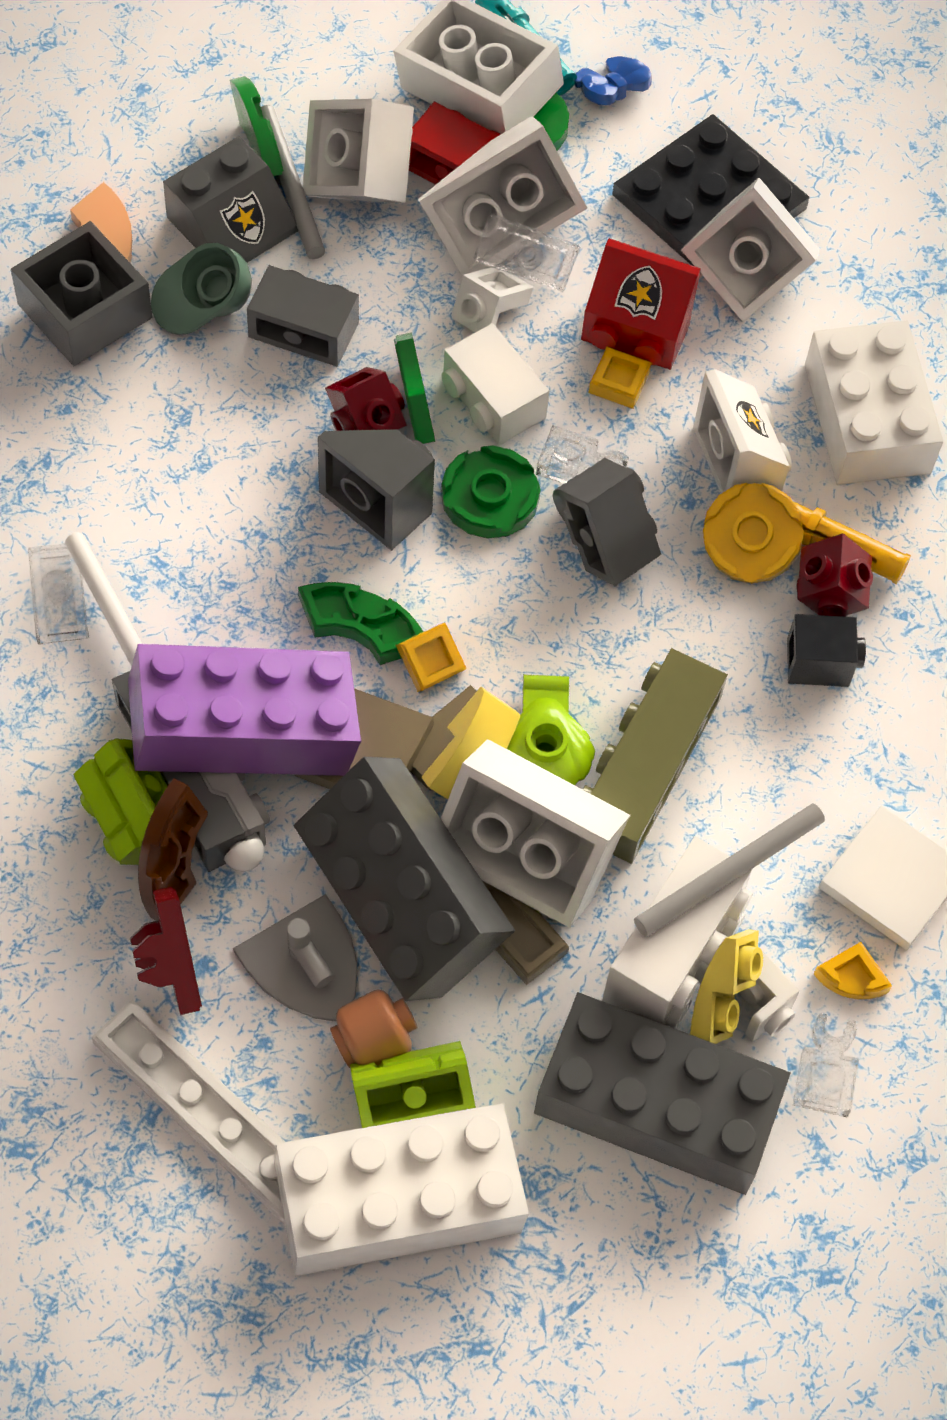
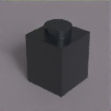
(824, 650)

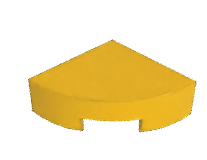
(853, 974)

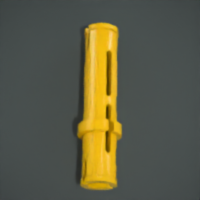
(885, 559)

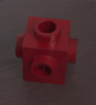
(366, 402)
(834, 577)

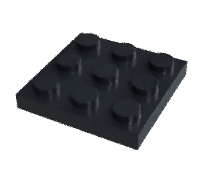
(696, 179)

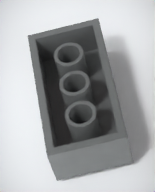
(403, 878)
(662, 1093)

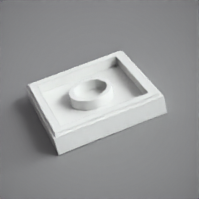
(890, 877)

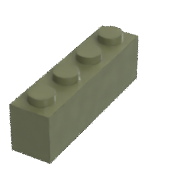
(656, 743)

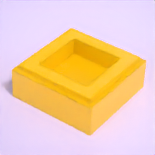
(619, 377)
(431, 657)

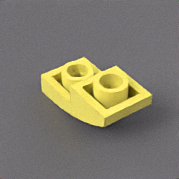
(479, 720)
(731, 970)

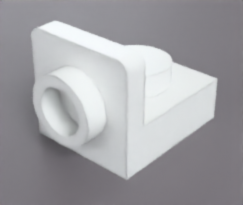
(486, 295)
(775, 997)

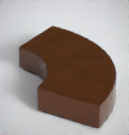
(169, 845)

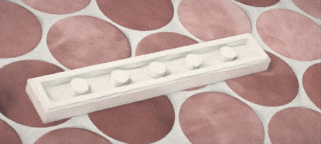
(194, 1100)

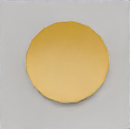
(753, 532)

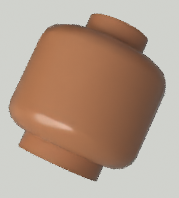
(373, 1029)

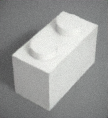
(494, 384)

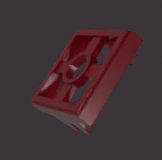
(166, 952)

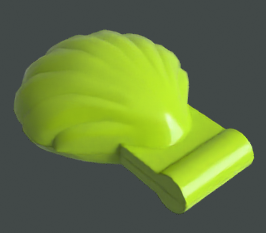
(547, 731)

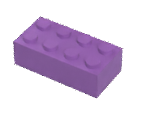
(242, 710)

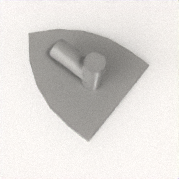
(304, 960)

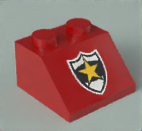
(640, 303)

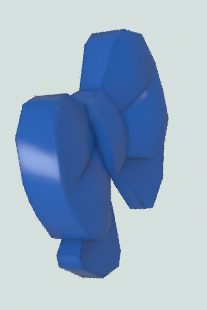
(623, 76)

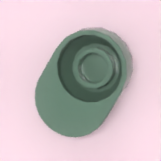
(200, 287)

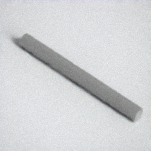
(294, 191)
(729, 870)

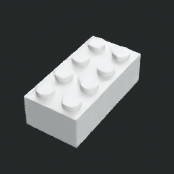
(400, 1189)

